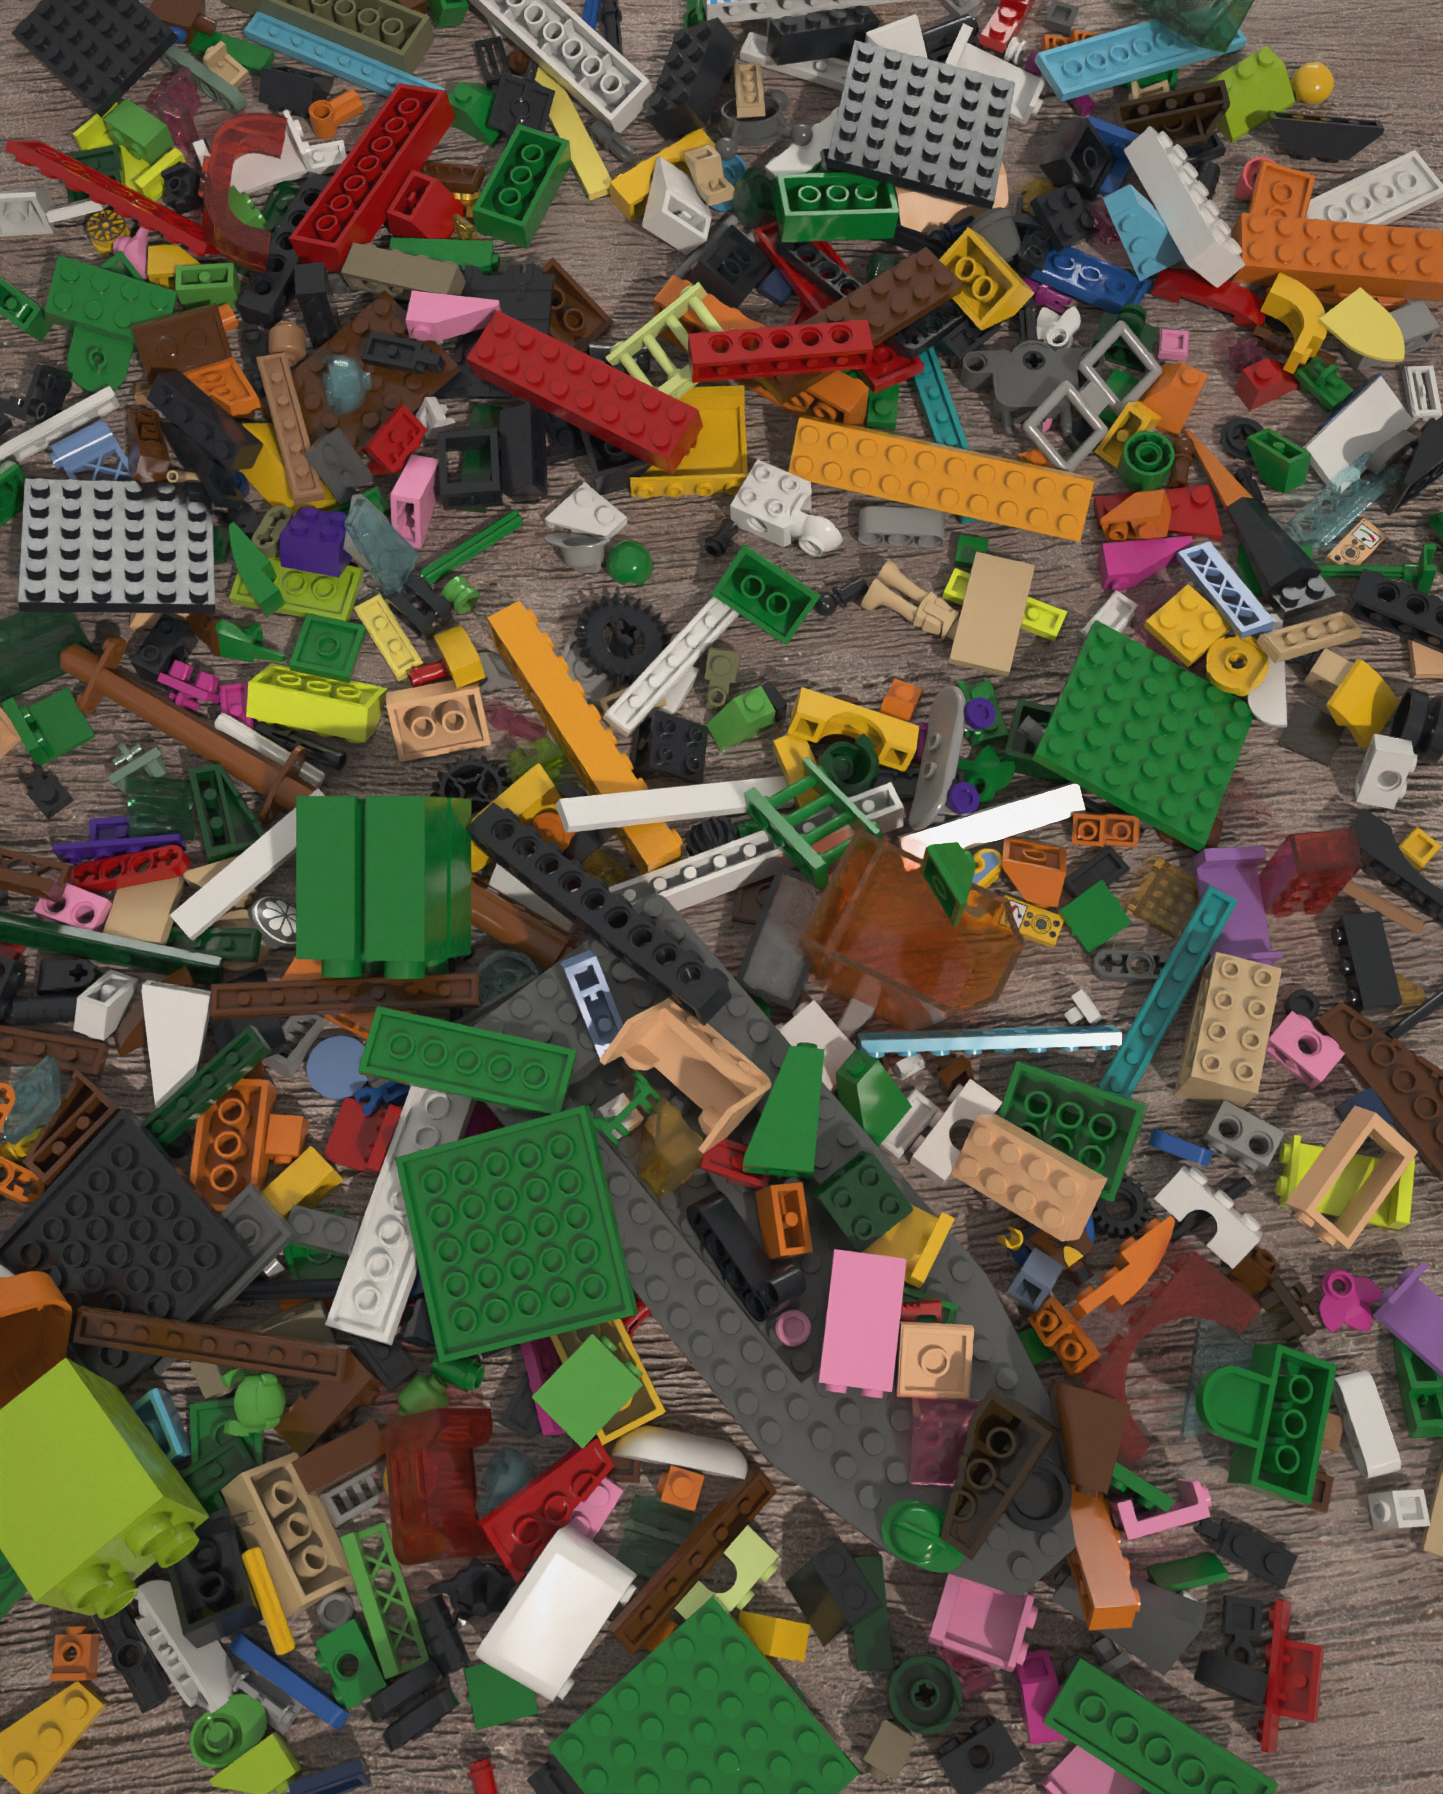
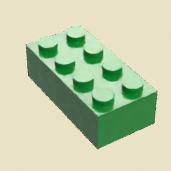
(522, 186)
(834, 207)

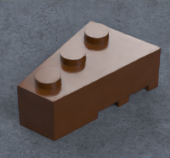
(73, 1127)

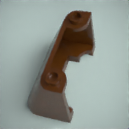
(1088, 1434)

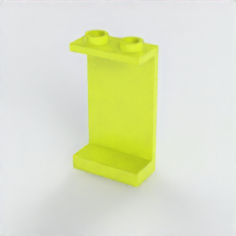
(138, 173)
(1298, 1159)

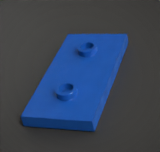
(1091, 279)

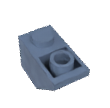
(1033, 1280)

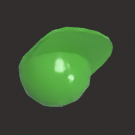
(228, 1732)

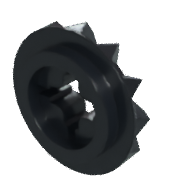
(1231, 433)

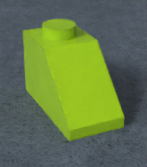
(261, 1769)

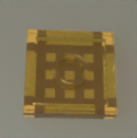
(1166, 899)

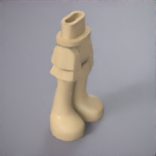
(931, 615)

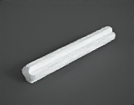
(265, 747)

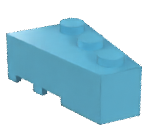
(1142, 232)

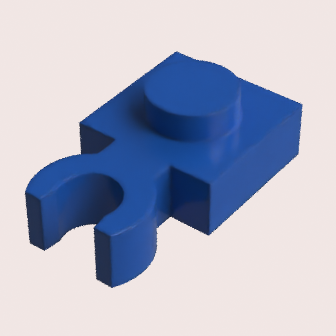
(389, 1093)

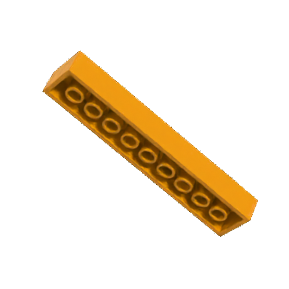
(942, 477)
(578, 729)

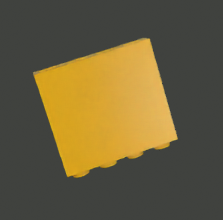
(720, 456)

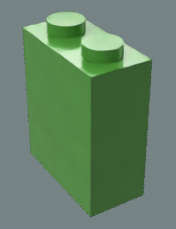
(588, 1389)

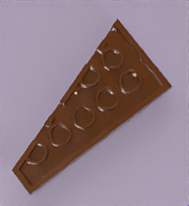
(1404, 1082)

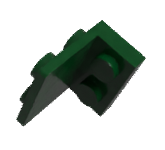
(862, 1200)

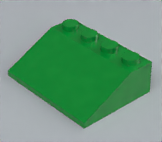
(1076, 1119)

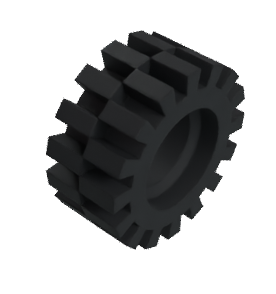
(1136, 1218)

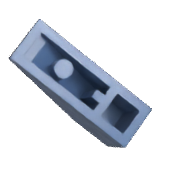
(593, 999)

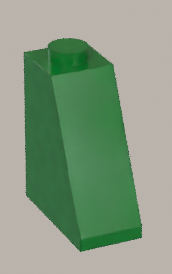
(870, 1095)

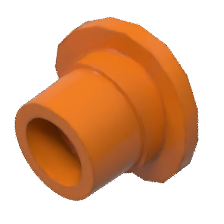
(551, 829)

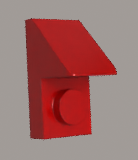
(727, 1161)

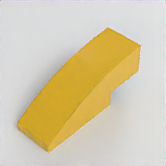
(459, 656)
(789, 754)

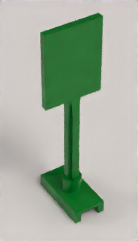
(1420, 573)

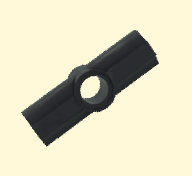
(144, 1677)

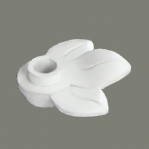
(1055, 327)

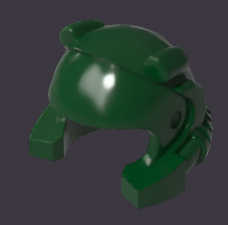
(851, 765)

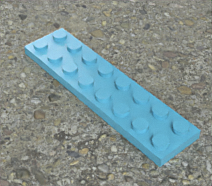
(1120, 58)

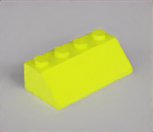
(315, 703)

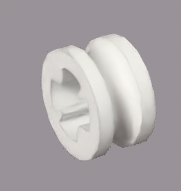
(1015, 51)

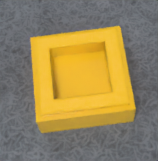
(1419, 848)

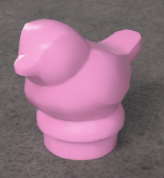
(135, 250)

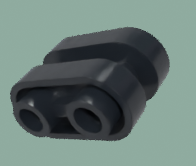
(421, 593)

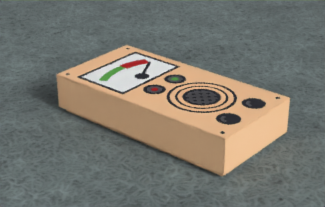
(1357, 545)

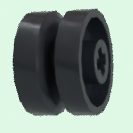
(1420, 722)
(412, 1705)

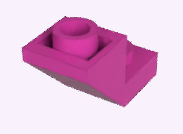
(1038, 1689)

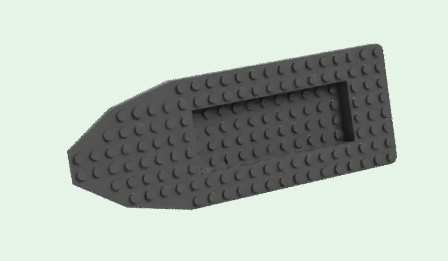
(832, 1444)

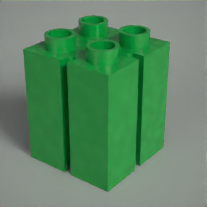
(383, 884)

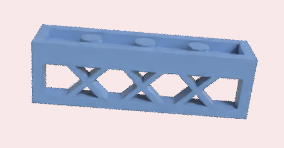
(1226, 590)

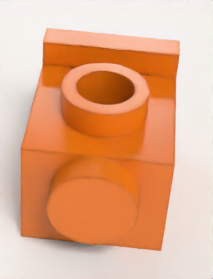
(86, 1662)

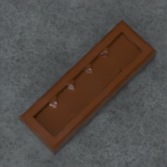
(456, 177)

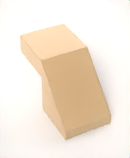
(708, 176)

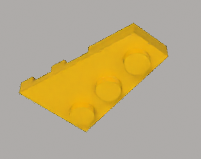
(45, 1736)

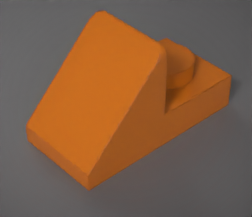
(901, 700)

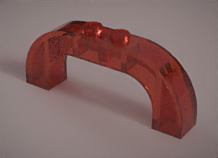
(237, 137)

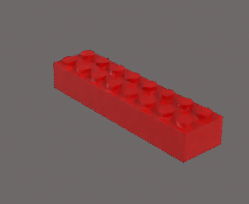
(372, 174)
(585, 392)

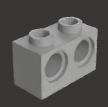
(1244, 1128)

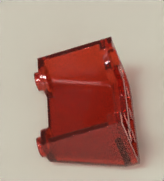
(435, 1484)

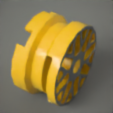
(106, 230)

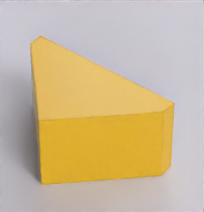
(776, 1636)

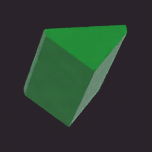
(765, 594)

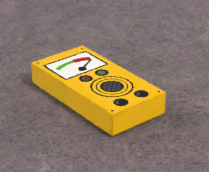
(1036, 923)

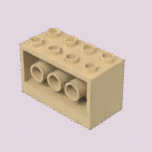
(1228, 1031)

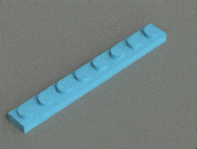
(329, 56)
(1001, 1039)

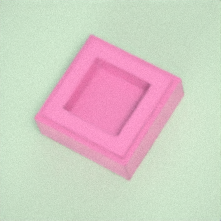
(1173, 344)

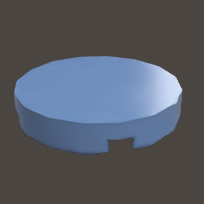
(335, 1066)

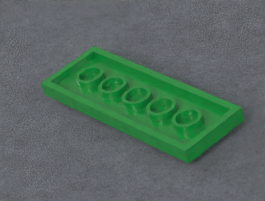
(468, 1062)
(1146, 1739)

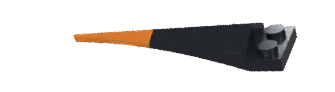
(1283, 569)

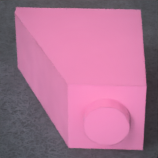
(415, 499)

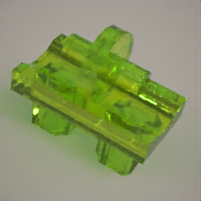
(549, 756)

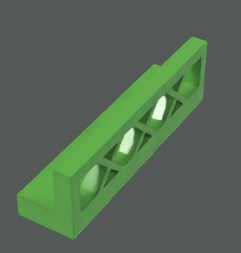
(372, 1604)

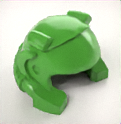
(257, 1401)

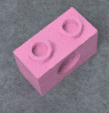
(1306, 1067)

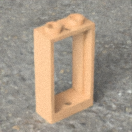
(1331, 1164)

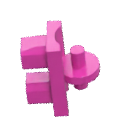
(202, 689)

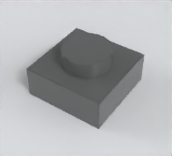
(1060, 17)

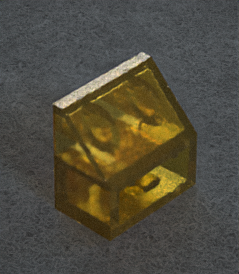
(667, 1150)

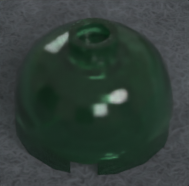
(754, 197)

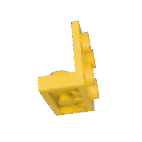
(915, 1239)

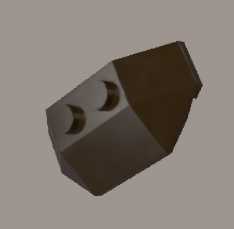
(1183, 114)

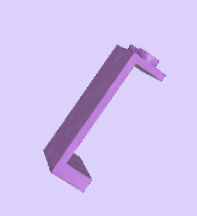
(1236, 874)
(1415, 1317)

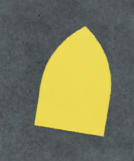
(1366, 328)

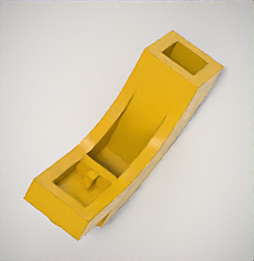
(1300, 312)

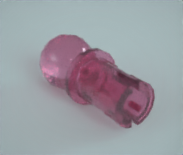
(503, 719)

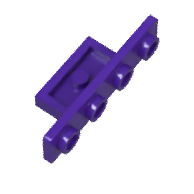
(111, 838)

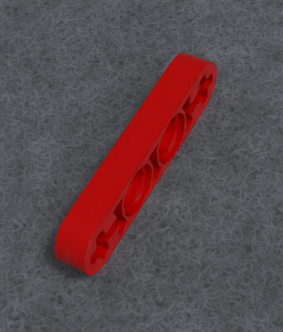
(130, 863)

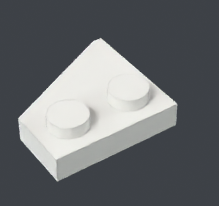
(587, 514)

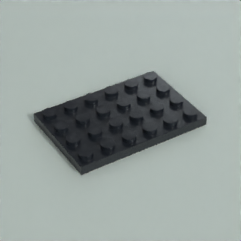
(95, 45)

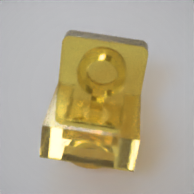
(605, 868)

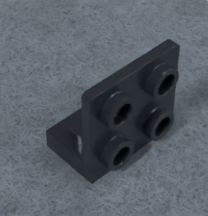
(43, 397)
(670, 747)

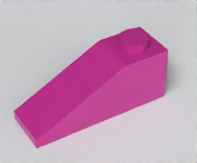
(1132, 562)

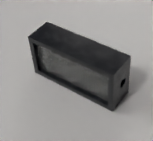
(773, 960)

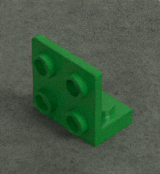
(50, 725)

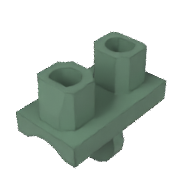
(149, 761)

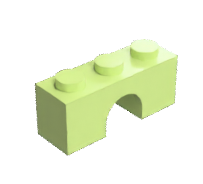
(752, 1561)

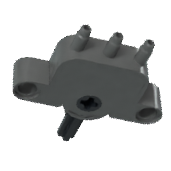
(1026, 377)

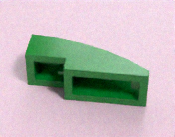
(255, 572)
(1420, 1393)

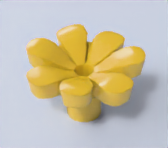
(468, 201)

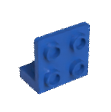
(1116, 140)

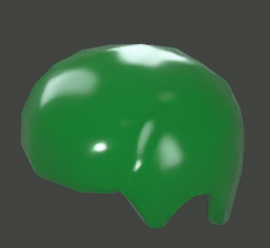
(629, 562)

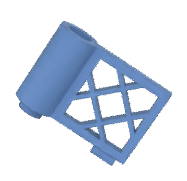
(87, 448)

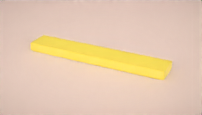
(569, 126)

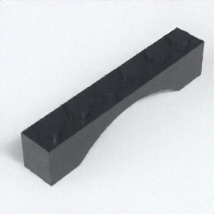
(1387, 863)

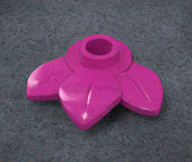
(1351, 1304)

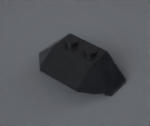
(1324, 135)

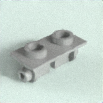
(279, 1705)

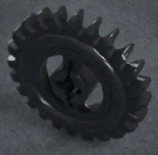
(626, 626)

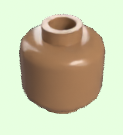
(288, 338)

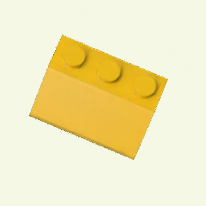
(990, 285)

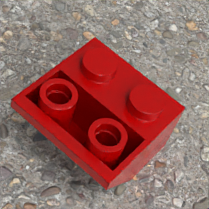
(423, 209)

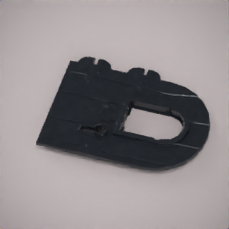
(521, 296)

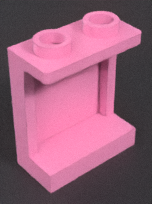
(1190, 1508)
(983, 1623)

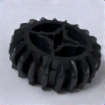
(483, 776)

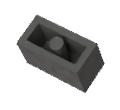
(323, 1231)

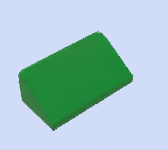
(1188, 1572)

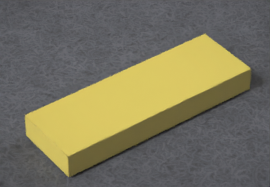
(388, 636)

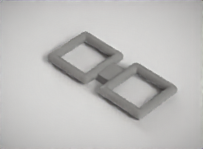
(1092, 397)

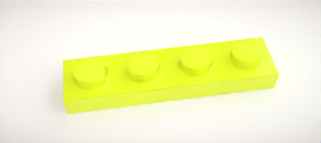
(1037, 618)

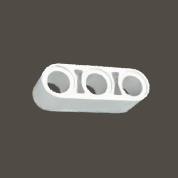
(1366, 1424)

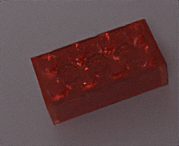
(1309, 871)

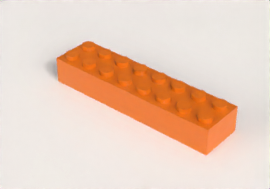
(1341, 256)
(832, 398)

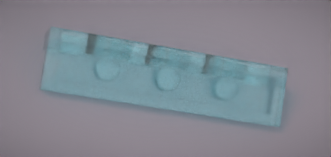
(1343, 513)

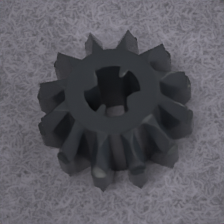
(710, 835)

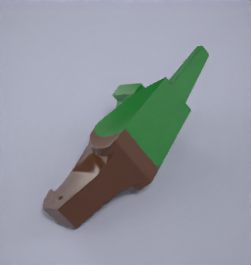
(231, 639)

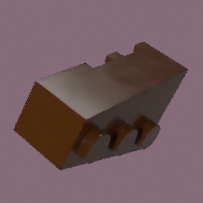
(328, 1408)

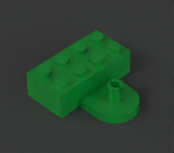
(100, 312)
(1273, 1417)

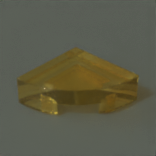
(1409, 992)

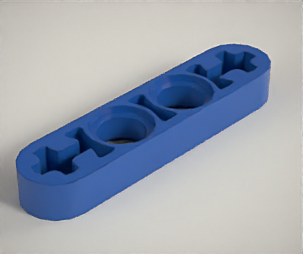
(289, 1680)

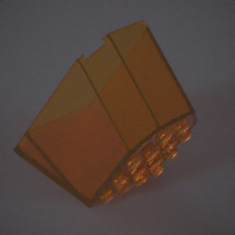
(893, 947)

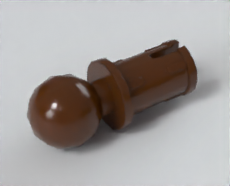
(1183, 450)

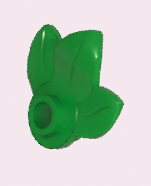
(988, 772)

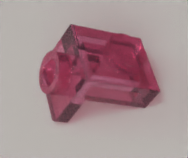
(973, 1674)

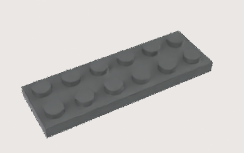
(263, 1233)

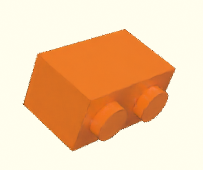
(784, 1221)

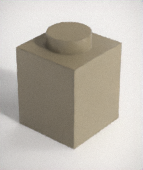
(887, 1750)

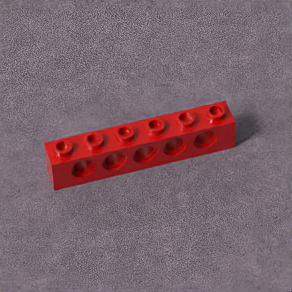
(780, 351)

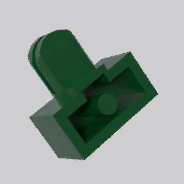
(1119, 351)

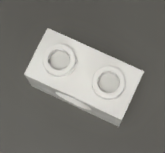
(1384, 755)

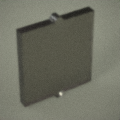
(1311, 734)

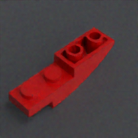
(1005, 24)

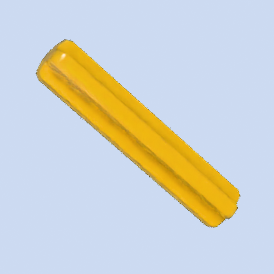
(268, 1601)

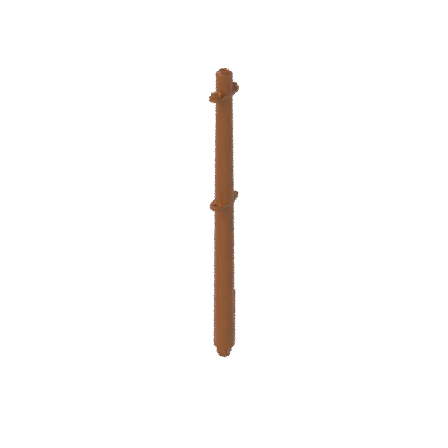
(490, 908)

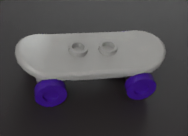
(940, 758)

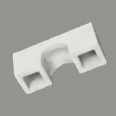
(935, 1153)
(1234, 1233)

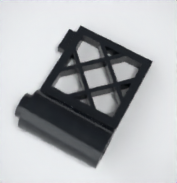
(941, 38)

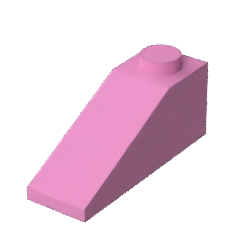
(446, 316)

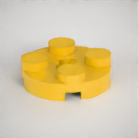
(1234, 680)

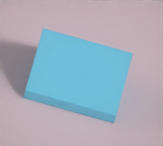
(164, 1423)

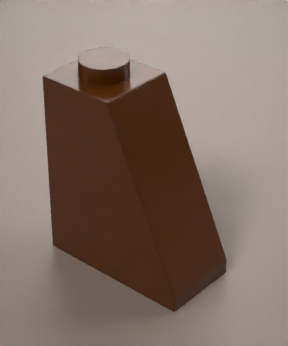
(341, 1458)

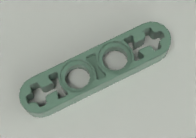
(206, 80)

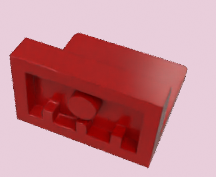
(394, 441)
(361, 1140)

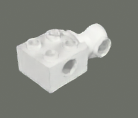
(779, 510)

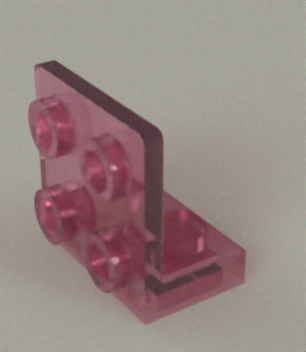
(178, 107)
(938, 1439)

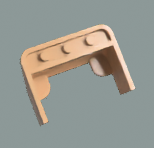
(696, 1062)

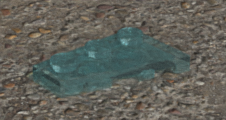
(384, 548)

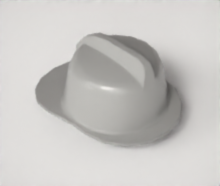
(579, 550)

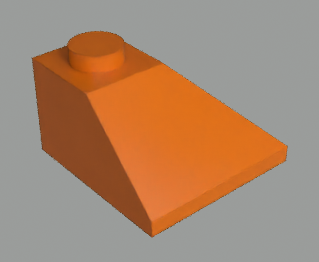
(1174, 396)
(1035, 869)

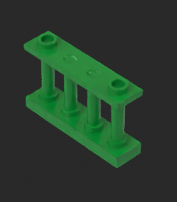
(798, 846)

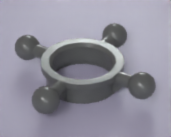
(756, 132)

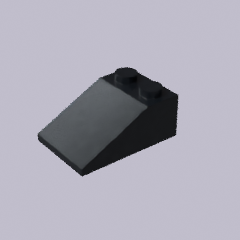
(731, 268)
(1421, 467)
(214, 1587)

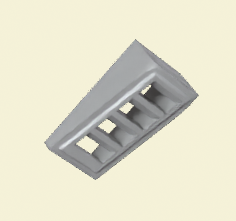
(855, 1018)
(288, 1065)
(353, 1482)

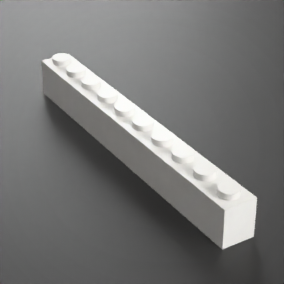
(752, 856)

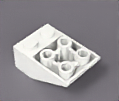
(676, 209)

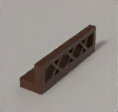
(31, 883)

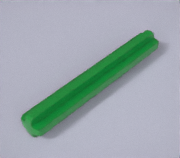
(471, 547)

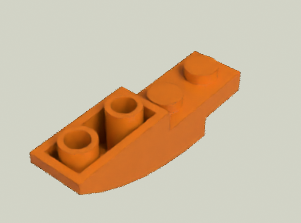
(1131, 1269)

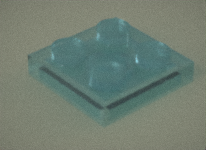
(36, 1098)

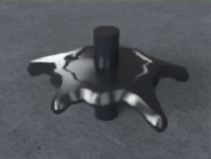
(476, 1590)

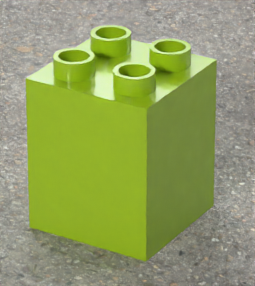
(87, 1494)

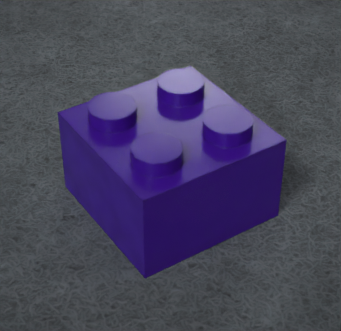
(315, 542)

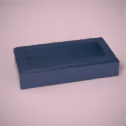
(334, 1780)

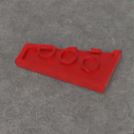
(1191, 515)
(534, 1513)

